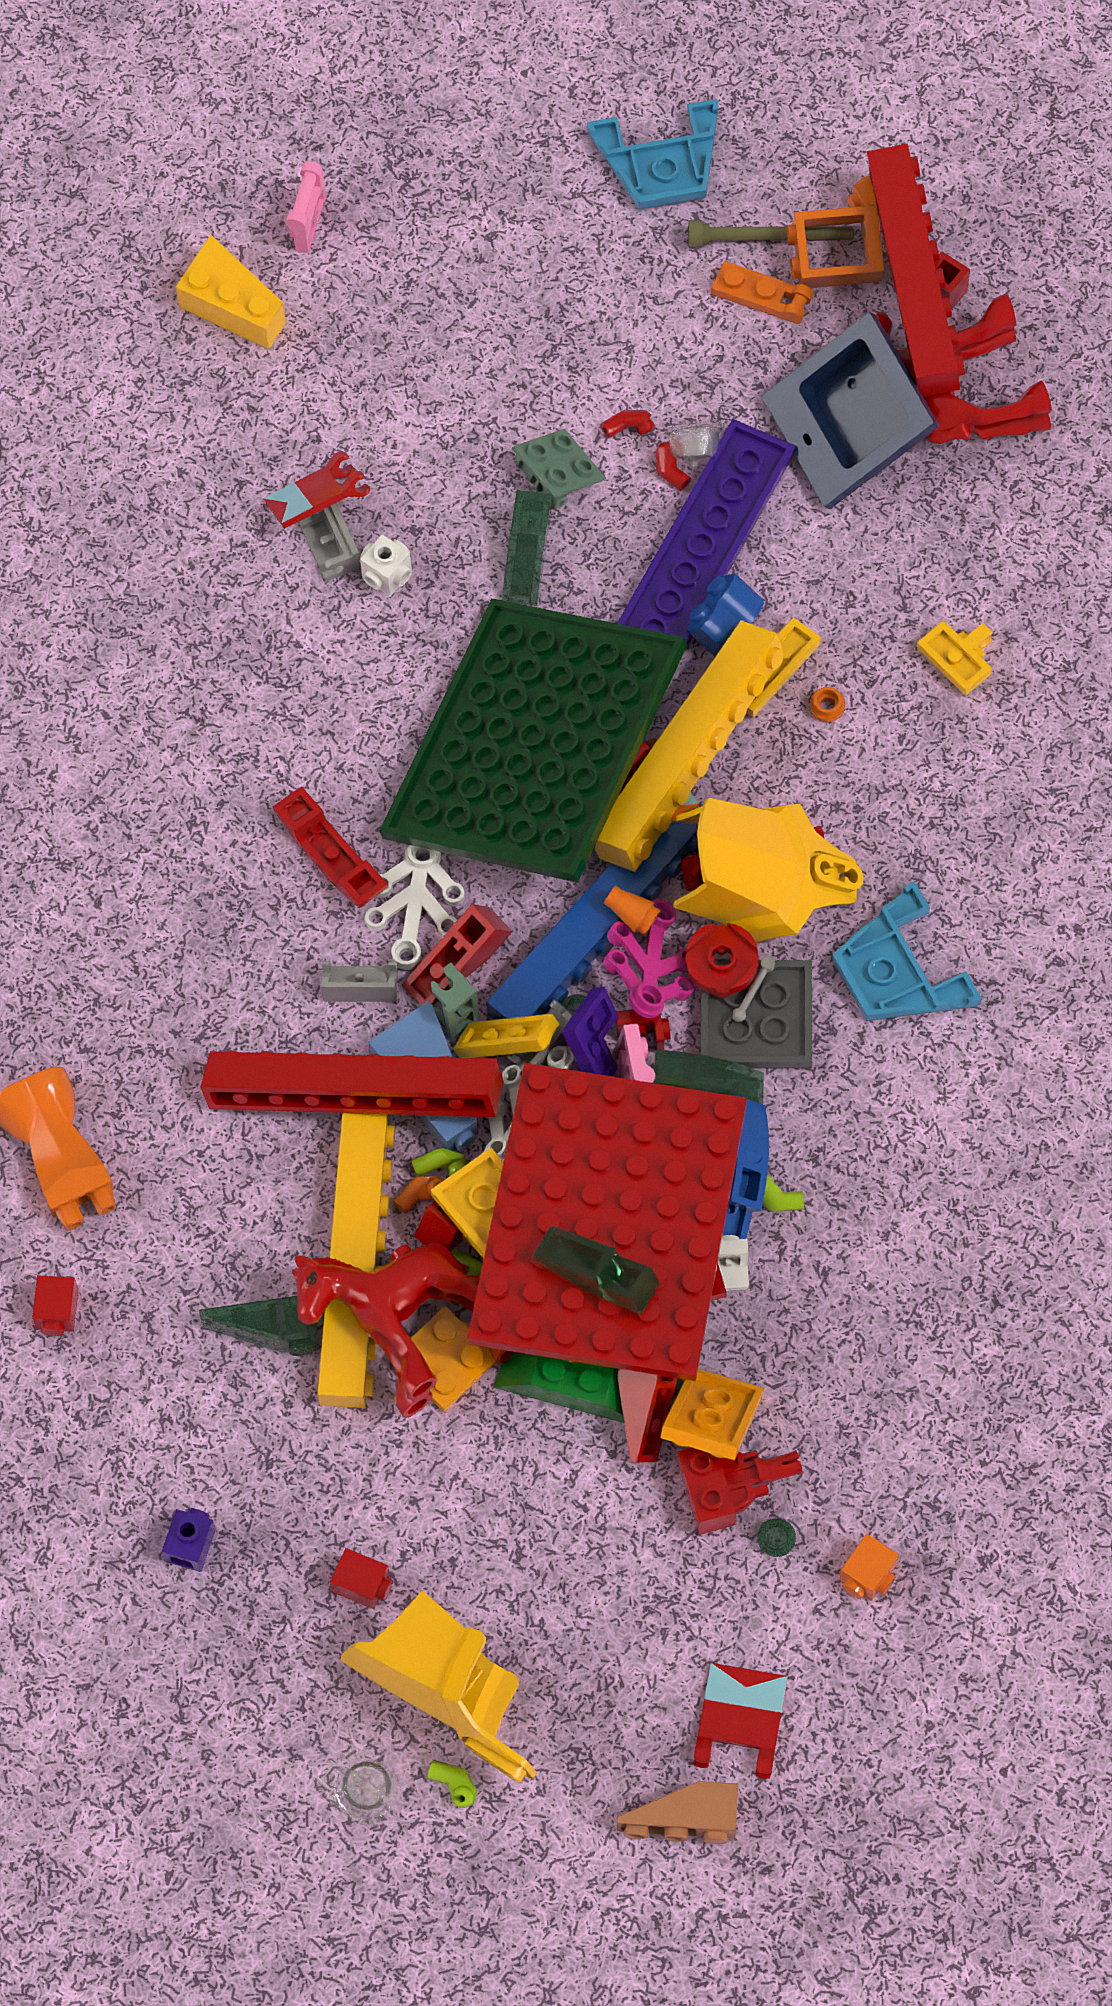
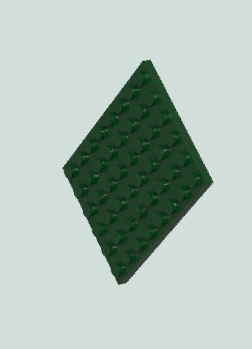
(534, 739)

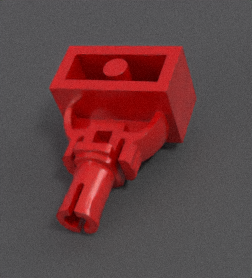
(727, 1487)

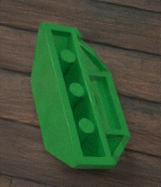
(563, 1383)

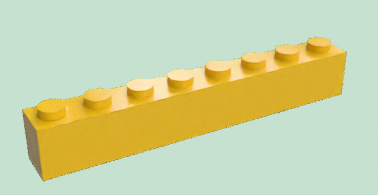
(689, 745)
(356, 1242)

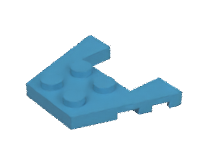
(662, 169)
(886, 974)

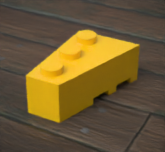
(230, 295)

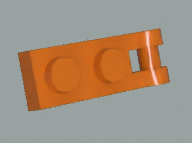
(761, 292)

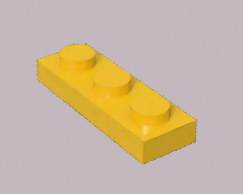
(797, 644)
(506, 1036)

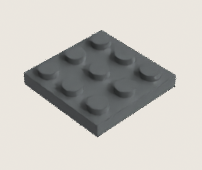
(776, 1020)

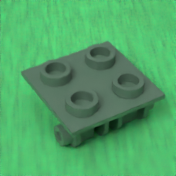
(556, 465)

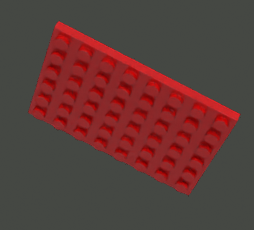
(626, 1169)

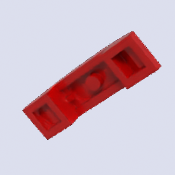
(328, 849)

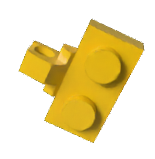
(958, 654)

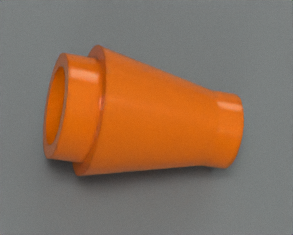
(632, 909)

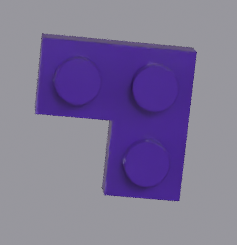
(587, 1031)

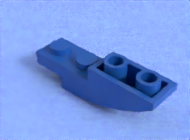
(750, 1171)

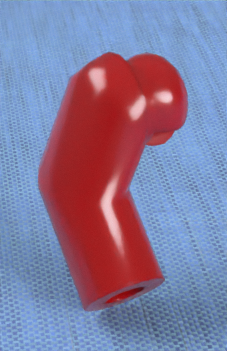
(628, 418)
(667, 467)

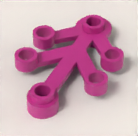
(645, 995)

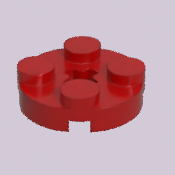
(722, 979)

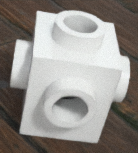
(386, 564)

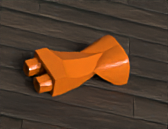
(68, 1169)

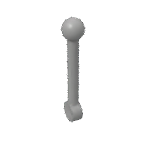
(767, 965)

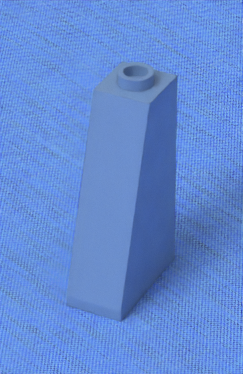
(422, 1036)

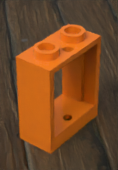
(835, 276)

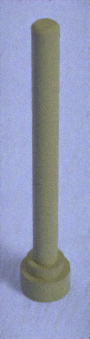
(701, 233)

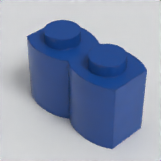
(723, 609)

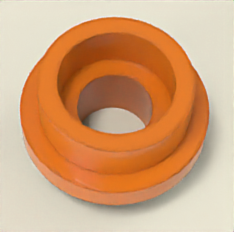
(827, 694)

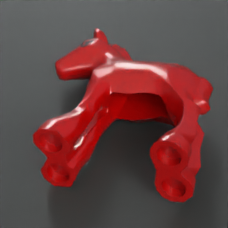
(959, 417)
(387, 1299)

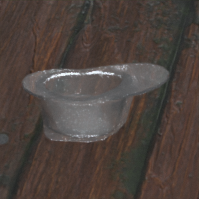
(694, 440)
(359, 1786)

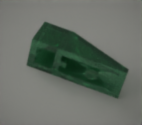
(264, 1323)

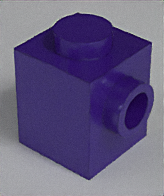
(189, 1539)

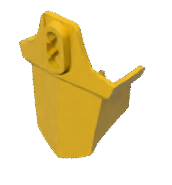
(765, 868)
(441, 1671)

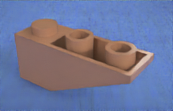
(695, 1810)

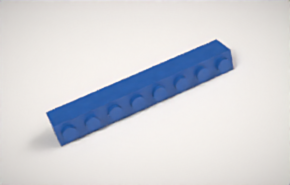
(582, 932)

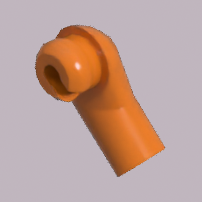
(417, 1190)

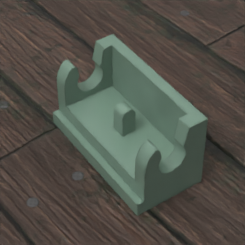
(458, 1002)

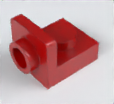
(656, 1025)

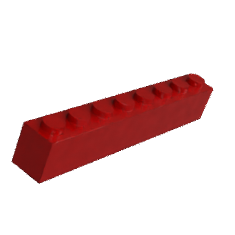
(913, 270)
(352, 1083)

